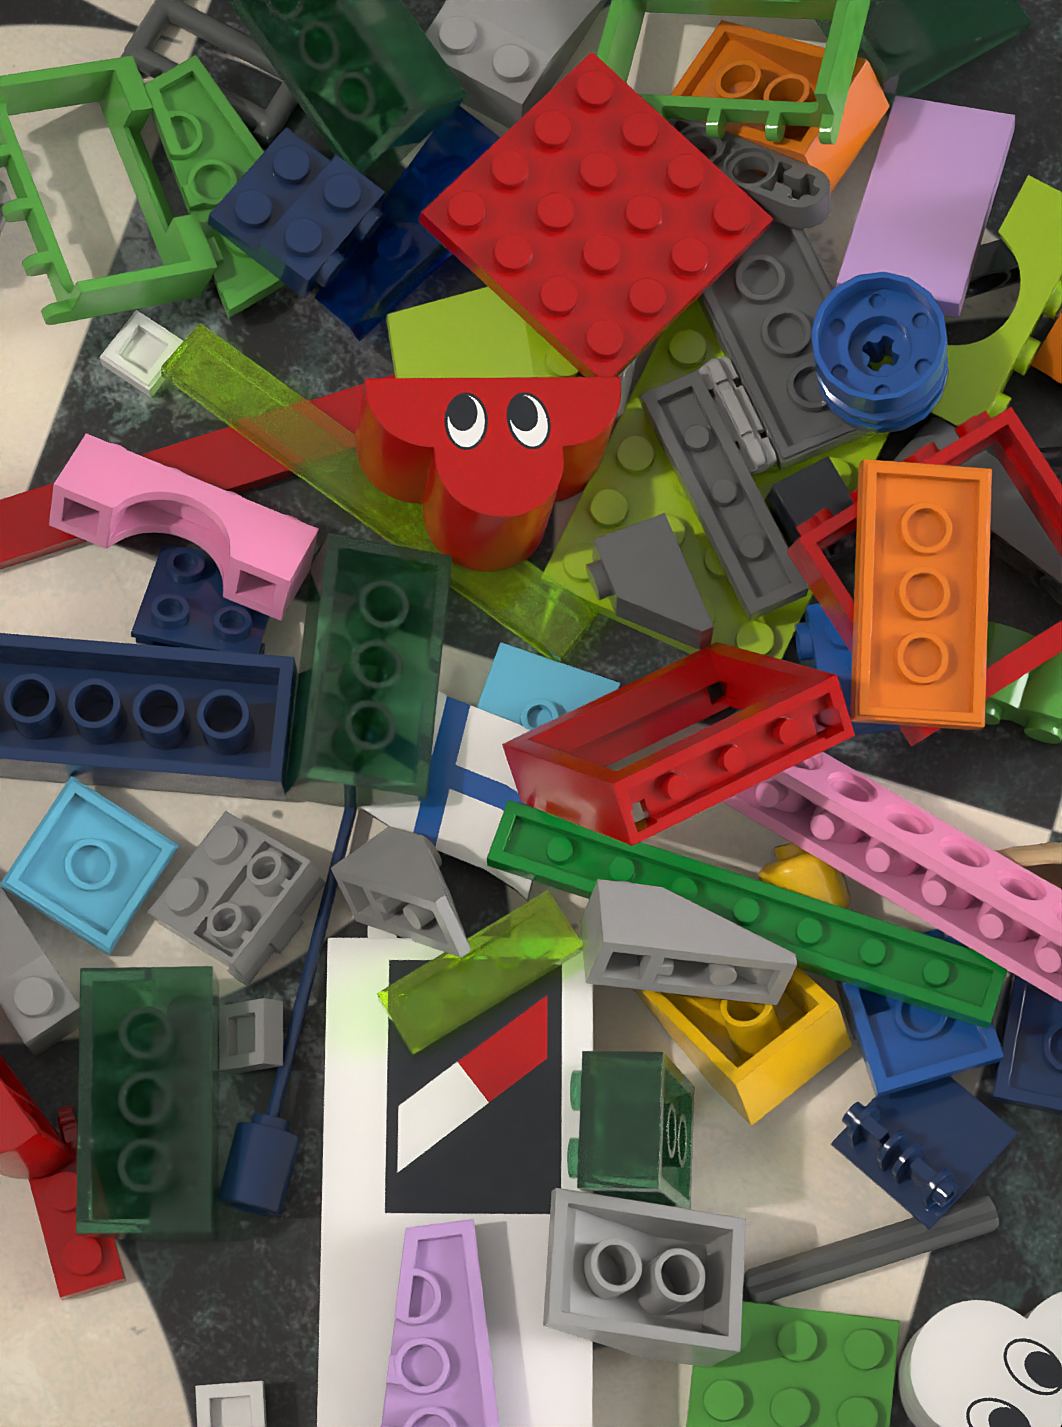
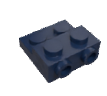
(299, 213)

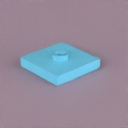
(536, 688)
(89, 865)

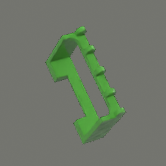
(833, 82)
(126, 109)

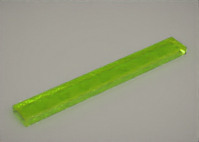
(327, 459)

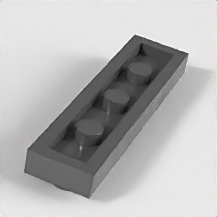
(723, 495)

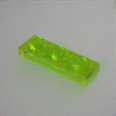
(499, 964)

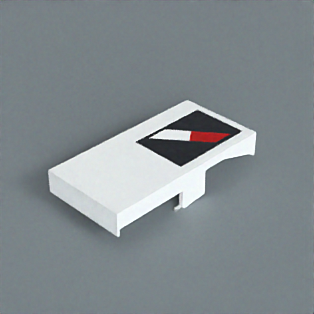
(444, 1138)

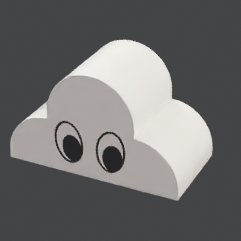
(985, 1367)

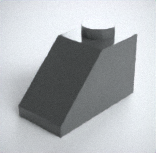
(650, 581)

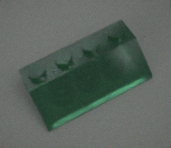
(368, 674)
(148, 1104)

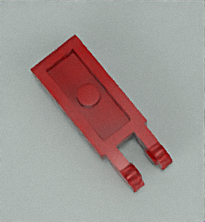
(77, 1261)

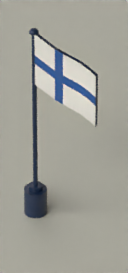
(460, 818)

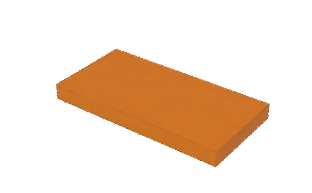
(921, 595)

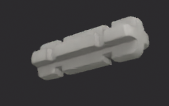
(738, 414)

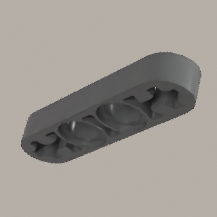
(799, 179)

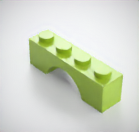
(983, 368)

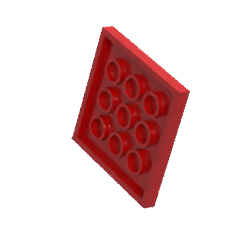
(595, 220)

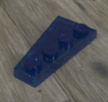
(402, 249)

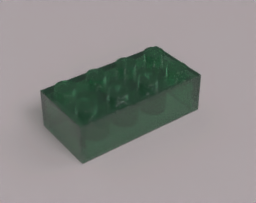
(357, 73)

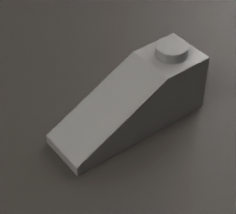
(400, 890)
(670, 945)
(31, 987)

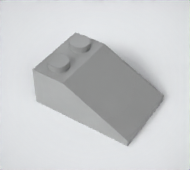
(510, 49)
(645, 1277)

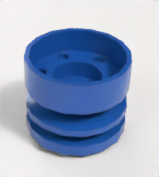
(864, 323)

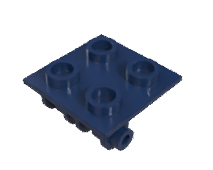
(188, 607)
(923, 1144)

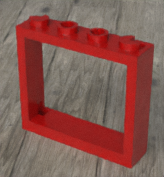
(1032, 479)
(783, 720)

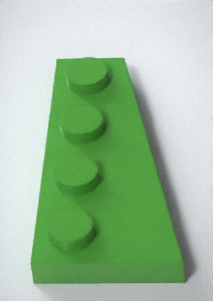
(208, 156)

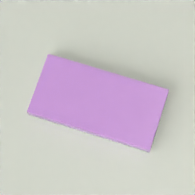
(930, 197)

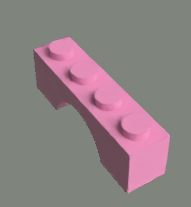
(119, 494)

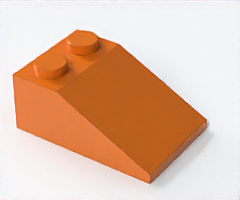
(771, 67)

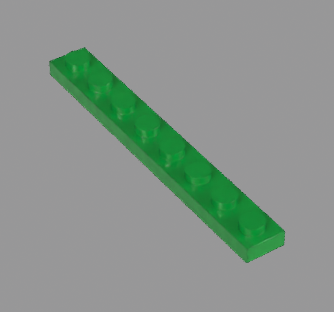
(821, 935)

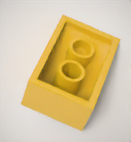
(751, 1049)

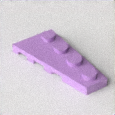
(440, 1334)

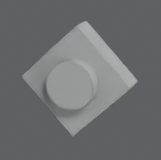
(251, 1035)

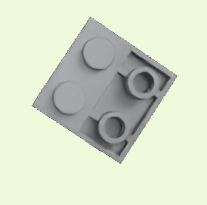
(239, 896)

